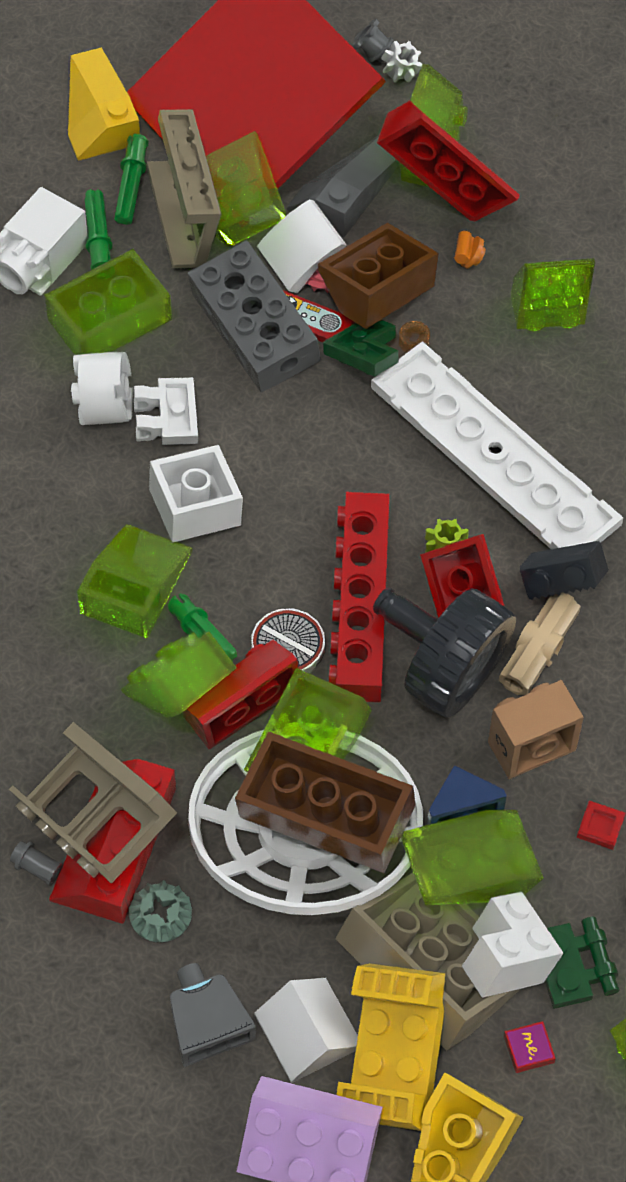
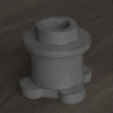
(372, 41)

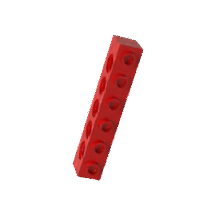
(369, 514)

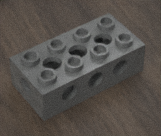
(254, 316)

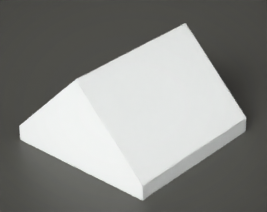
(306, 1027)

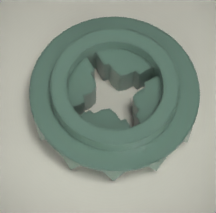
(152, 926)

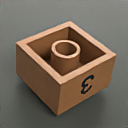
(535, 728)

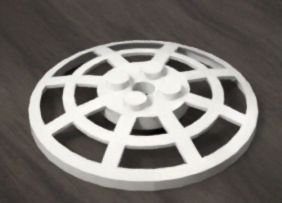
(285, 849)

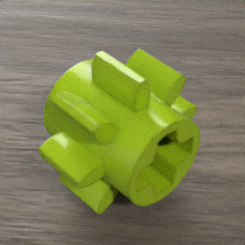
(444, 534)

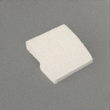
(300, 244)

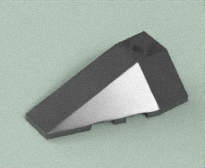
(348, 185)

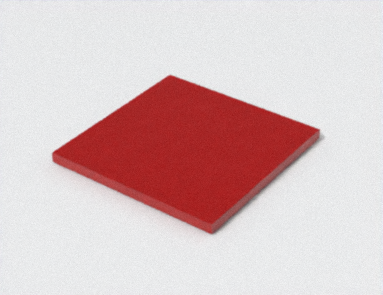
(261, 71)

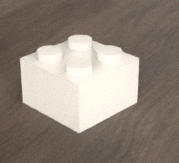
(195, 493)

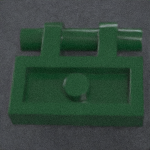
(569, 980)

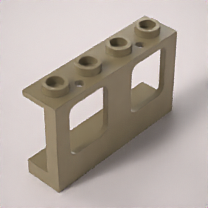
(194, 196)
(117, 790)

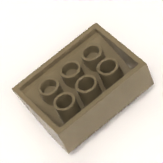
(434, 938)

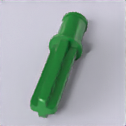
(132, 166)
(98, 242)
(196, 620)

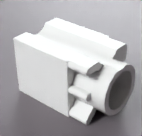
(40, 242)

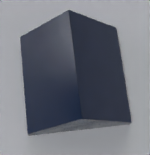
(465, 795)

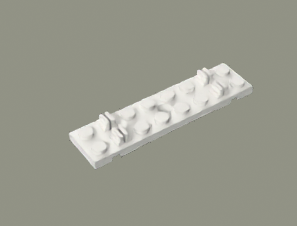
(520, 477)

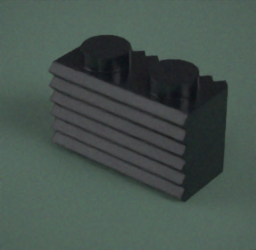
(564, 570)

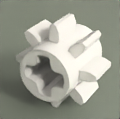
(401, 61)

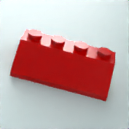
(444, 163)
(97, 895)

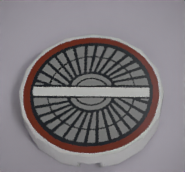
(295, 632)

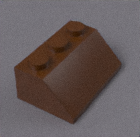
(378, 274)

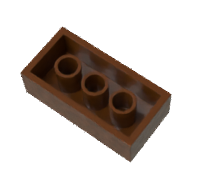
(326, 801)

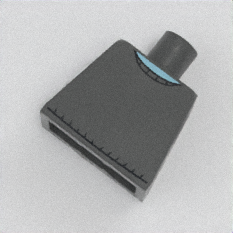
(208, 1016)

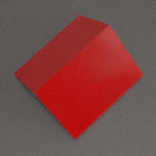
(458, 569)

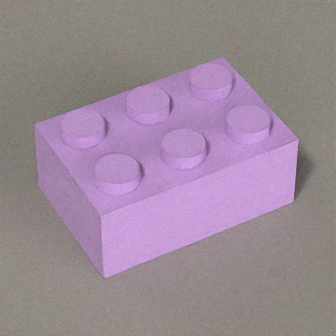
(307, 1135)

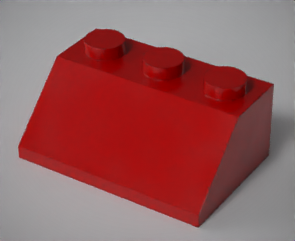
(242, 694)

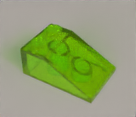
(244, 190)
(317, 716)
(472, 858)

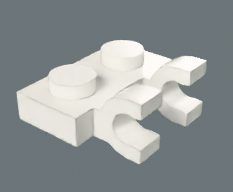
(177, 411)

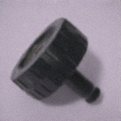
(454, 650)

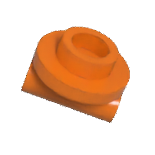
(469, 250)

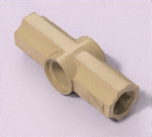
(539, 643)

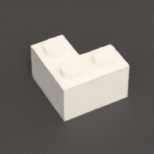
(511, 947)

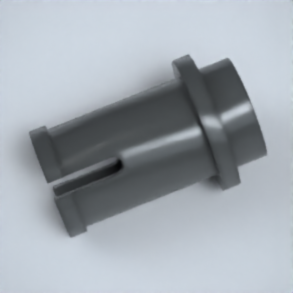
(35, 862)

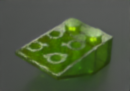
(552, 293)
(132, 580)
(179, 674)

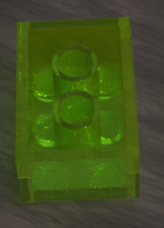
(108, 305)

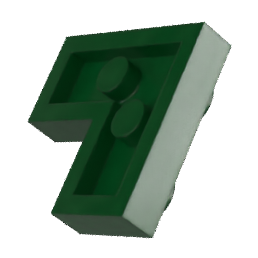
(364, 347)

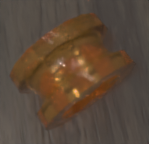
(410, 328)

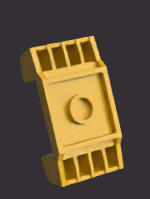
(396, 1041)

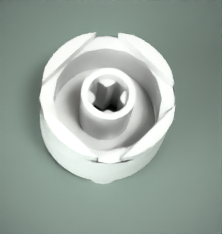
(102, 388)

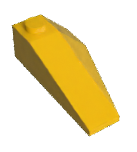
(98, 107)
(462, 1134)

